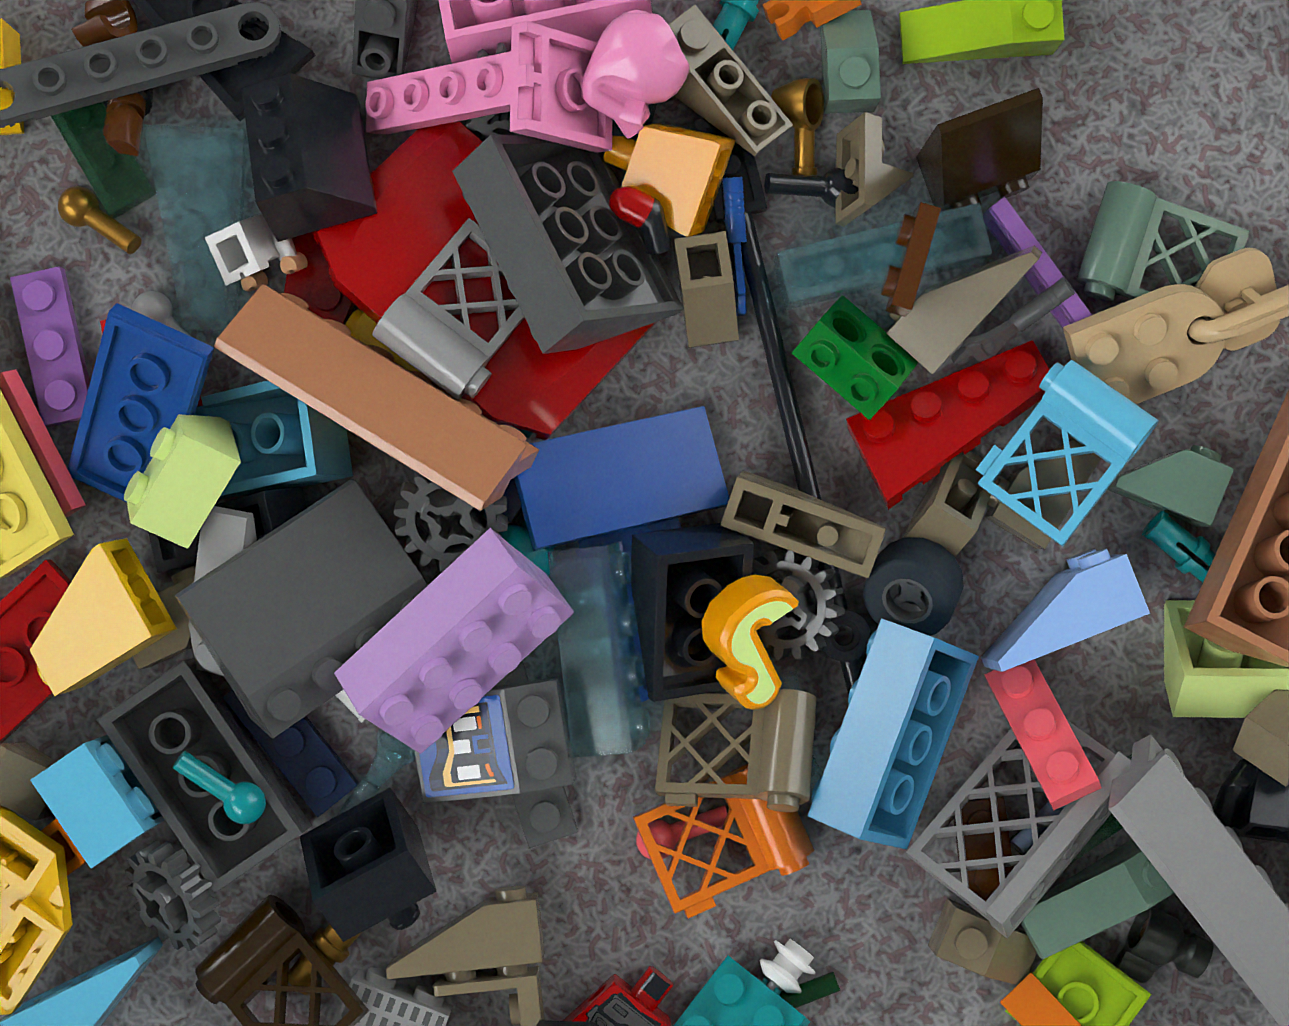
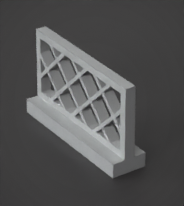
(1050, 852)

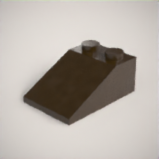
(984, 152)

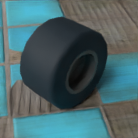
(914, 585)

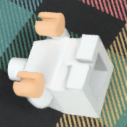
(247, 248)

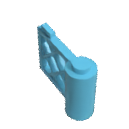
(1091, 415)

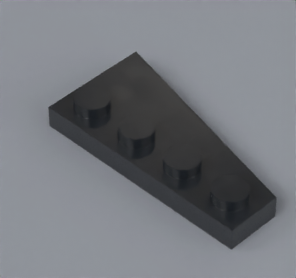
(228, 82)

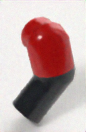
(644, 213)

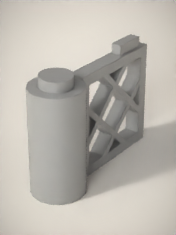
(437, 341)

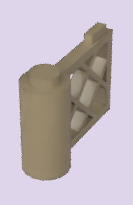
(777, 758)

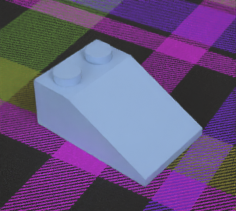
(1074, 605)

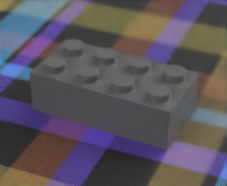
(188, 714)

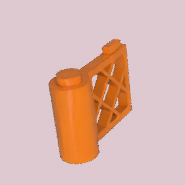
(770, 837)

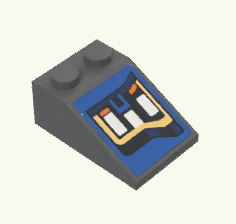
(502, 746)

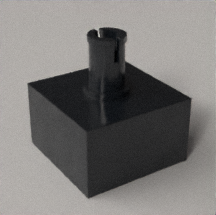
(368, 866)

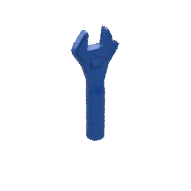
(736, 233)

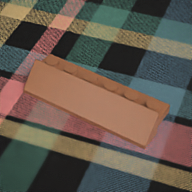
(376, 397)

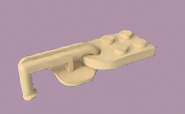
(1144, 341)

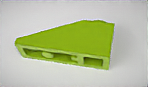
(981, 30)

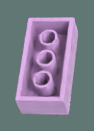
(453, 642)

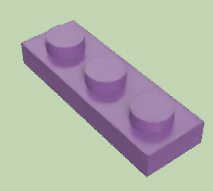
(52, 344)

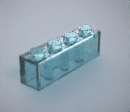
(862, 259)
(599, 650)

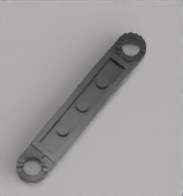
(135, 62)

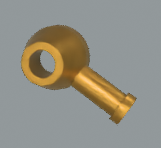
(804, 106)

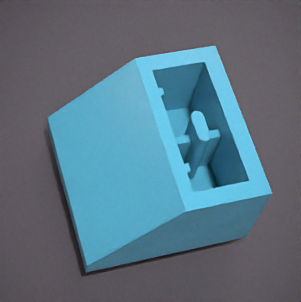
(97, 800)

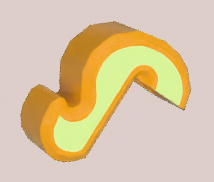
(732, 636)

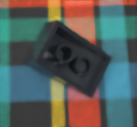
(671, 586)

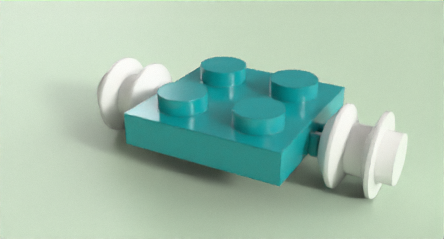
(741, 999)

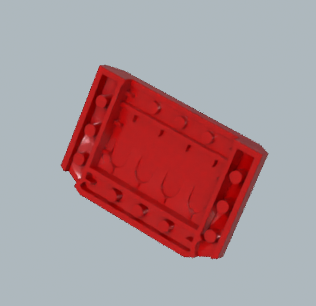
(415, 218)

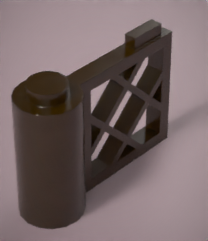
(259, 952)

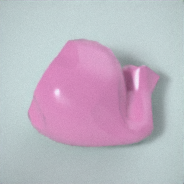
(634, 67)

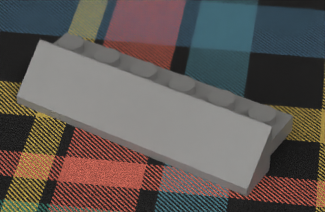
(1207, 870)

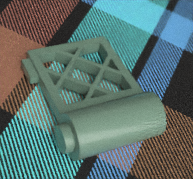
(1127, 232)

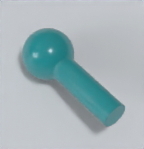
(241, 801)

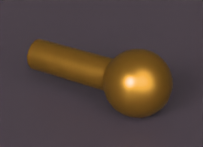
(81, 208)

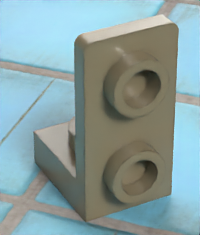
(524, 1006)

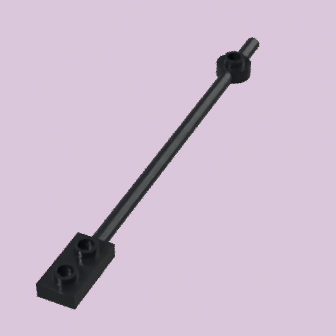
(744, 165)

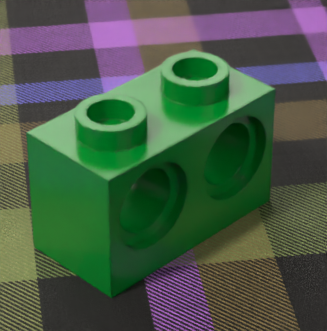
(855, 357)

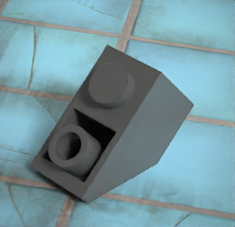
(382, 36)

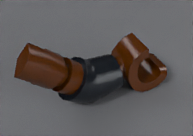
(126, 113)

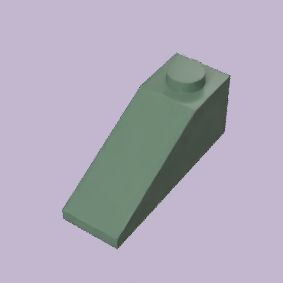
(1095, 900)

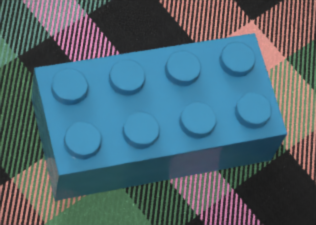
(892, 735)

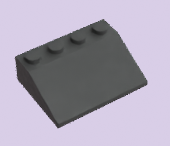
(559, 243)
(301, 605)

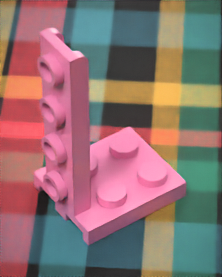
(533, 82)

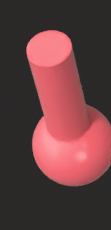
(669, 834)

